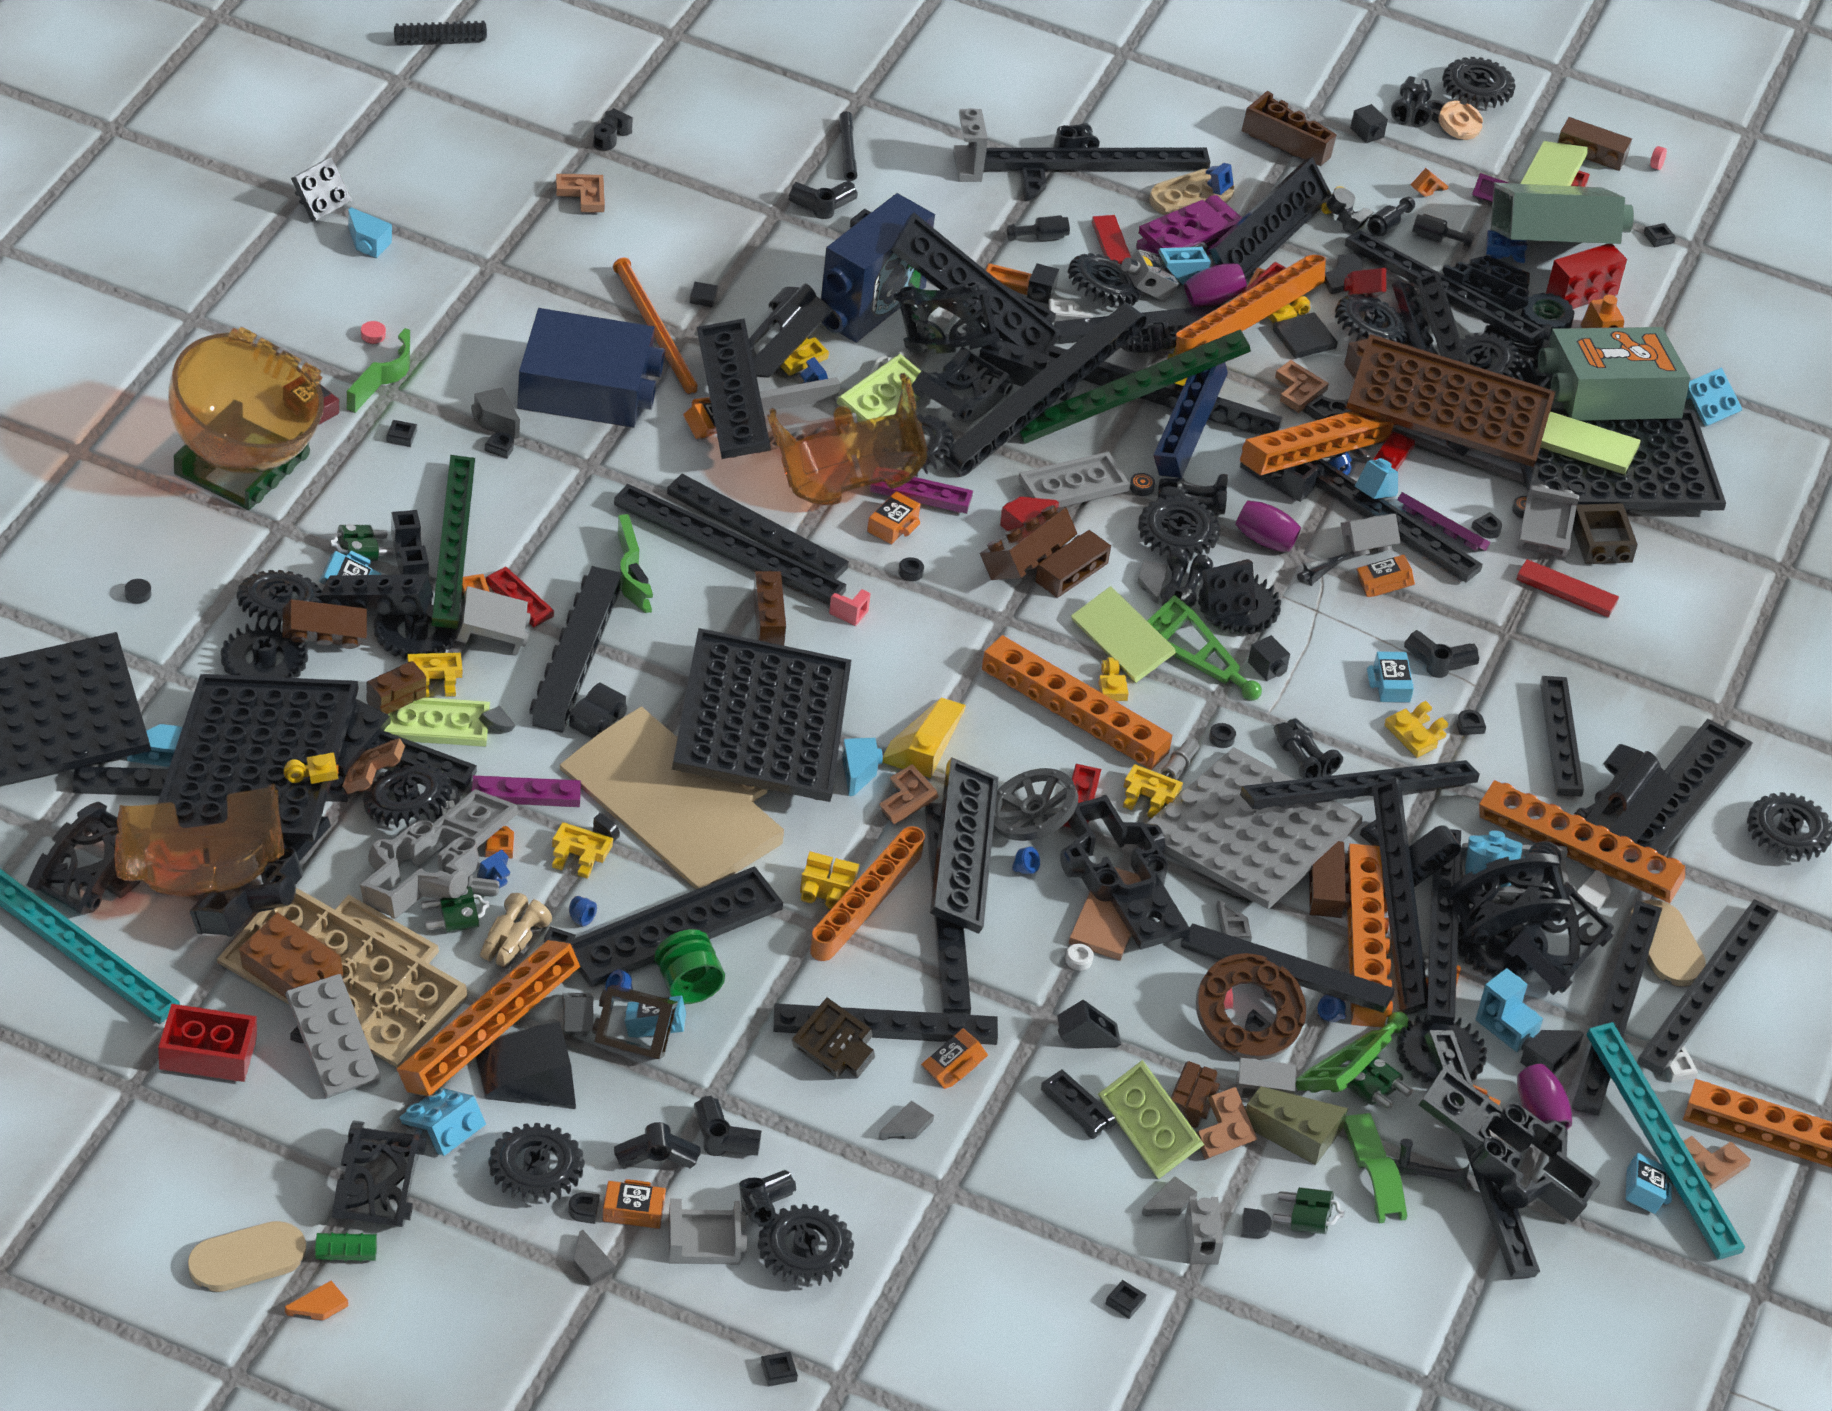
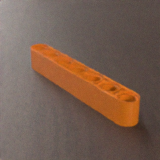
(867, 893)

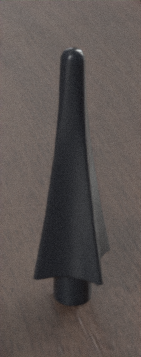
(1315, 570)

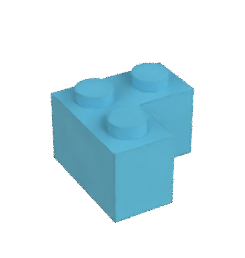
(1504, 1011)

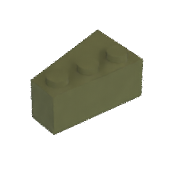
(1296, 1122)

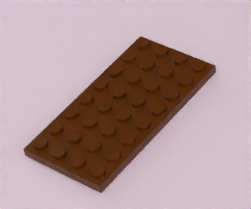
(1451, 400)

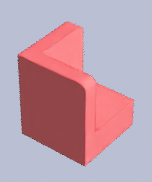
(848, 609)

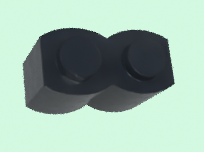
(598, 710)

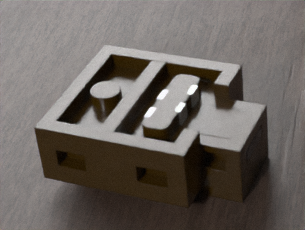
(835, 1040)

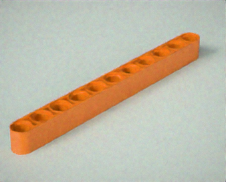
(1254, 303)

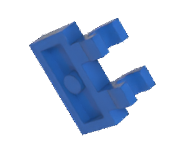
(1500, 246)

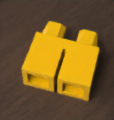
(821, 883)

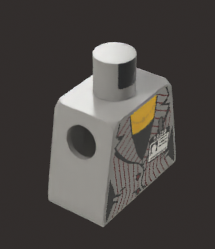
(1150, 274)

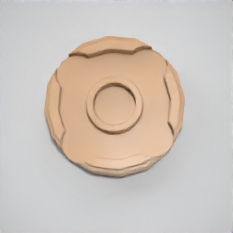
(1460, 120)

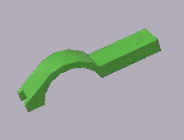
(380, 374)
(631, 588)
(1382, 1169)

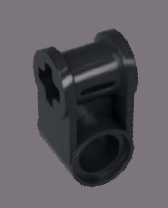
(1075, 137)

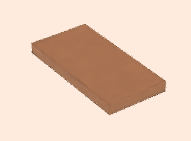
(1101, 925)

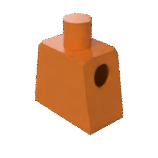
(1603, 314)

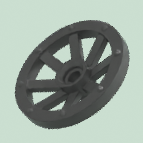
(1036, 807)

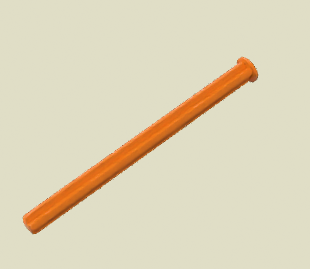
(623, 267)

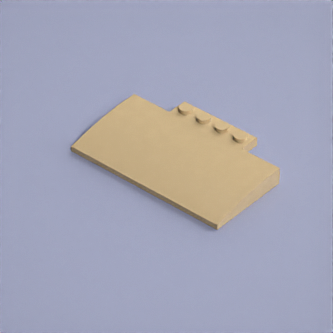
(687, 819)
(384, 970)

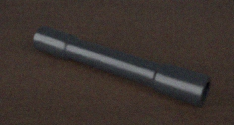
(849, 161)

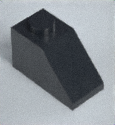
(1088, 1027)
(1551, 1048)

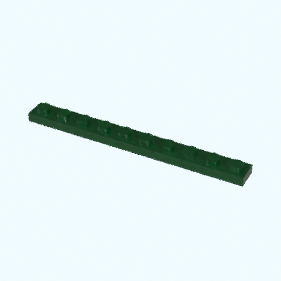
(1136, 385)
(453, 542)

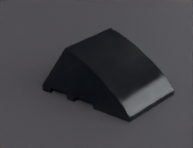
(1493, 280)
(528, 1067)

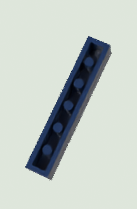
(1188, 421)

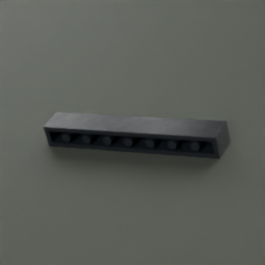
(576, 649)

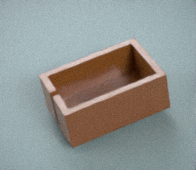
(287, 956)

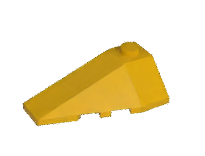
(925, 738)

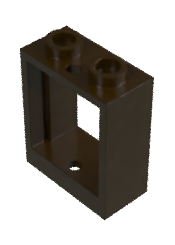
(1604, 517)
(662, 1029)

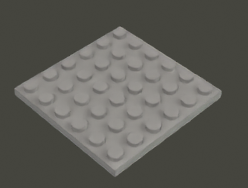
(1246, 847)

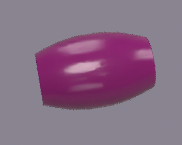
(1215, 285)
(1268, 526)
(1544, 1095)

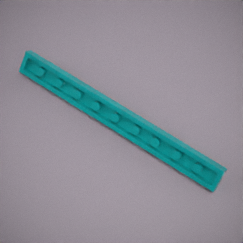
(84, 950)
(1665, 1141)

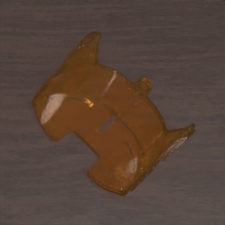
(886, 448)
(171, 857)

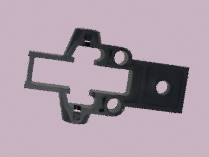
(1131, 901)
(218, 917)
(1518, 1129)

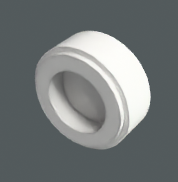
(1079, 957)

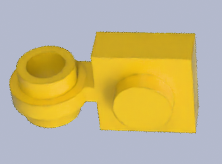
(1300, 306)
(1111, 682)
(319, 769)

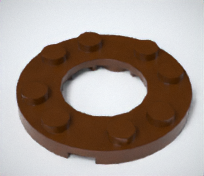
(1276, 981)

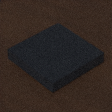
(1305, 335)

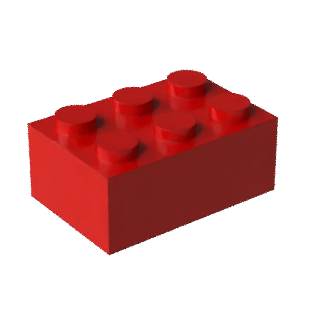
(1587, 275)
(207, 1042)

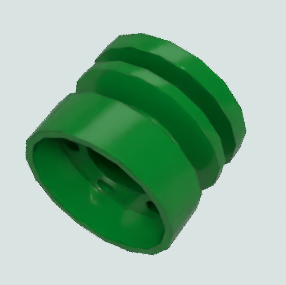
(690, 966)

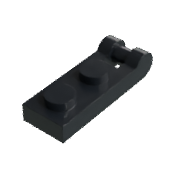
(1078, 1103)

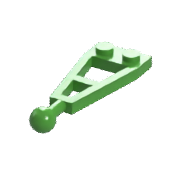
(1172, 617)
(1327, 1074)

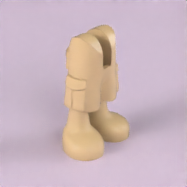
(513, 937)

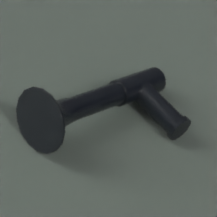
(1405, 1166)

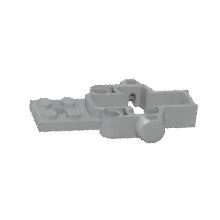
(460, 828)

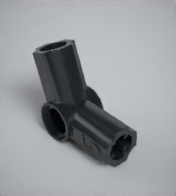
(823, 200)
(1441, 657)
(718, 1133)
(657, 1145)
(759, 1194)

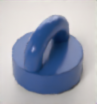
(1340, 460)
(1026, 861)
(582, 910)
(620, 979)
(1331, 1008)

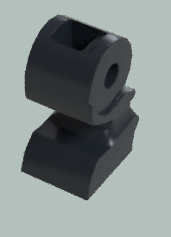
(606, 133)
(1342, 204)

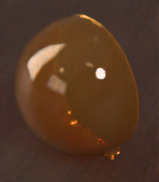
(244, 402)

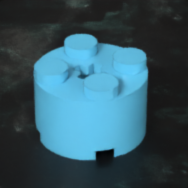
(1489, 848)

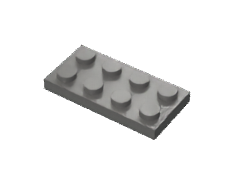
(1076, 480)
(333, 1036)

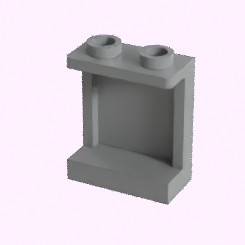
(971, 157)
(1548, 520)
(493, 617)
(706, 1235)

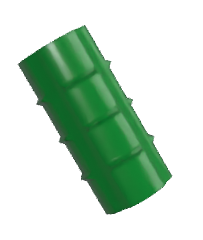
(346, 1246)

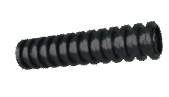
(440, 32)

